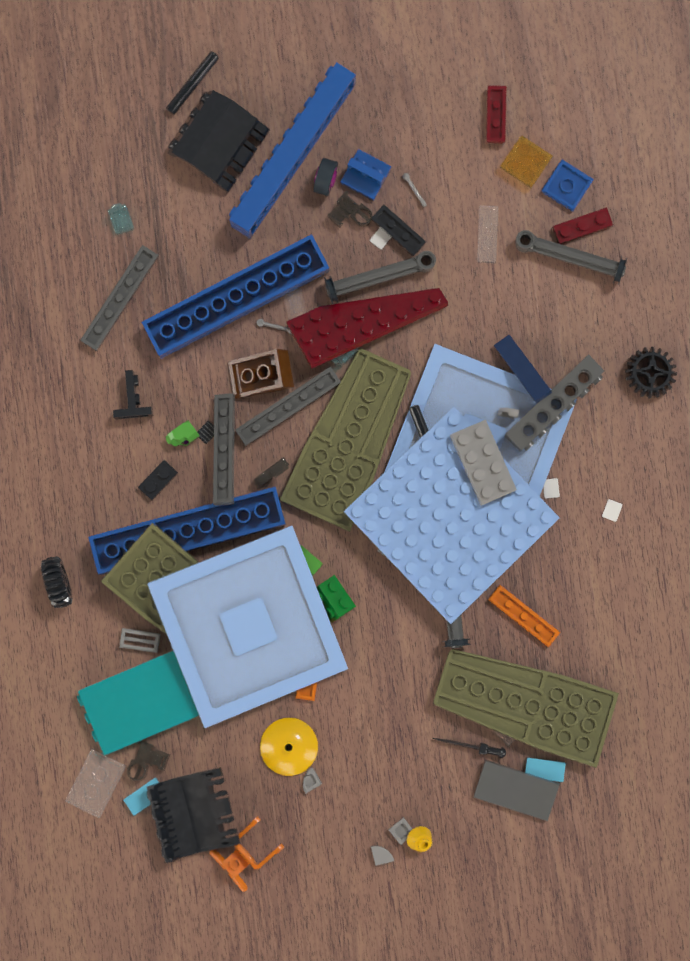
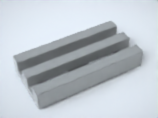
(155, 643)

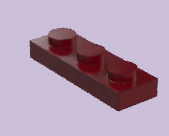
(496, 114)
(582, 226)

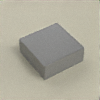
(400, 830)

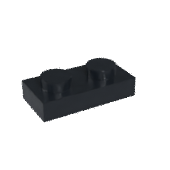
(158, 480)

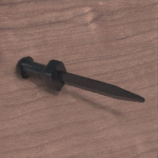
(483, 748)

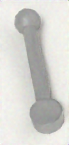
(406, 176)
(260, 322)

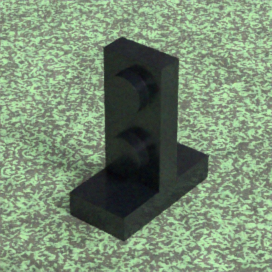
(133, 400)

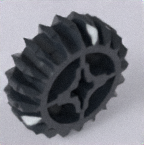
(651, 380)
(56, 582)

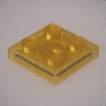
(526, 161)

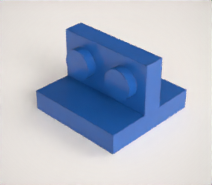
(365, 174)

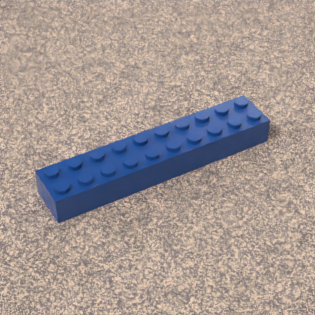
(293, 150)
(236, 296)
(196, 526)

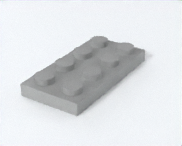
(483, 462)

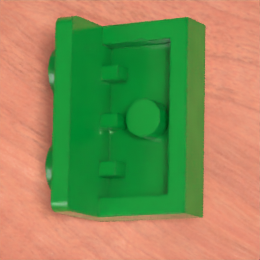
(334, 598)

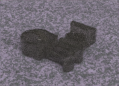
(347, 207)
(274, 471)
(144, 756)

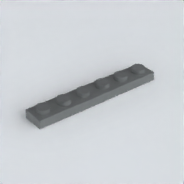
(119, 298)
(288, 406)
(224, 449)

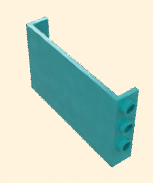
(137, 703)

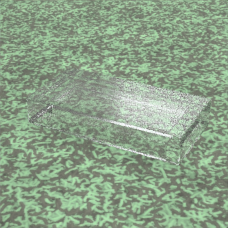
(295, 303)

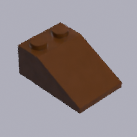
(261, 373)

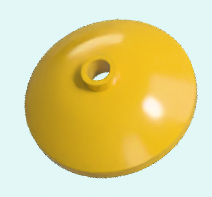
(292, 732)

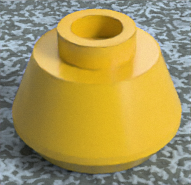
(419, 839)

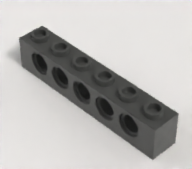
(588, 367)

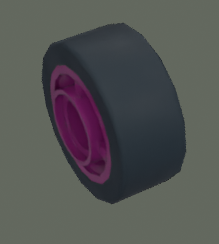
(325, 176)

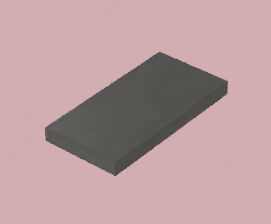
(516, 790)

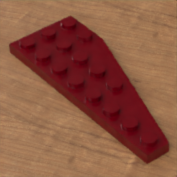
(348, 325)

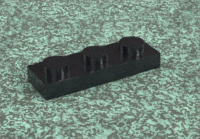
(398, 230)

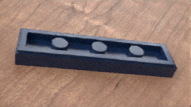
(522, 369)

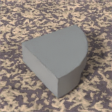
(508, 412)
(311, 780)
(381, 855)

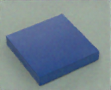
(567, 185)

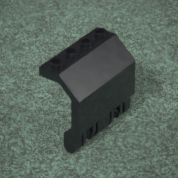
(217, 137)
(191, 815)

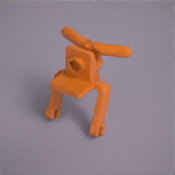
(241, 859)

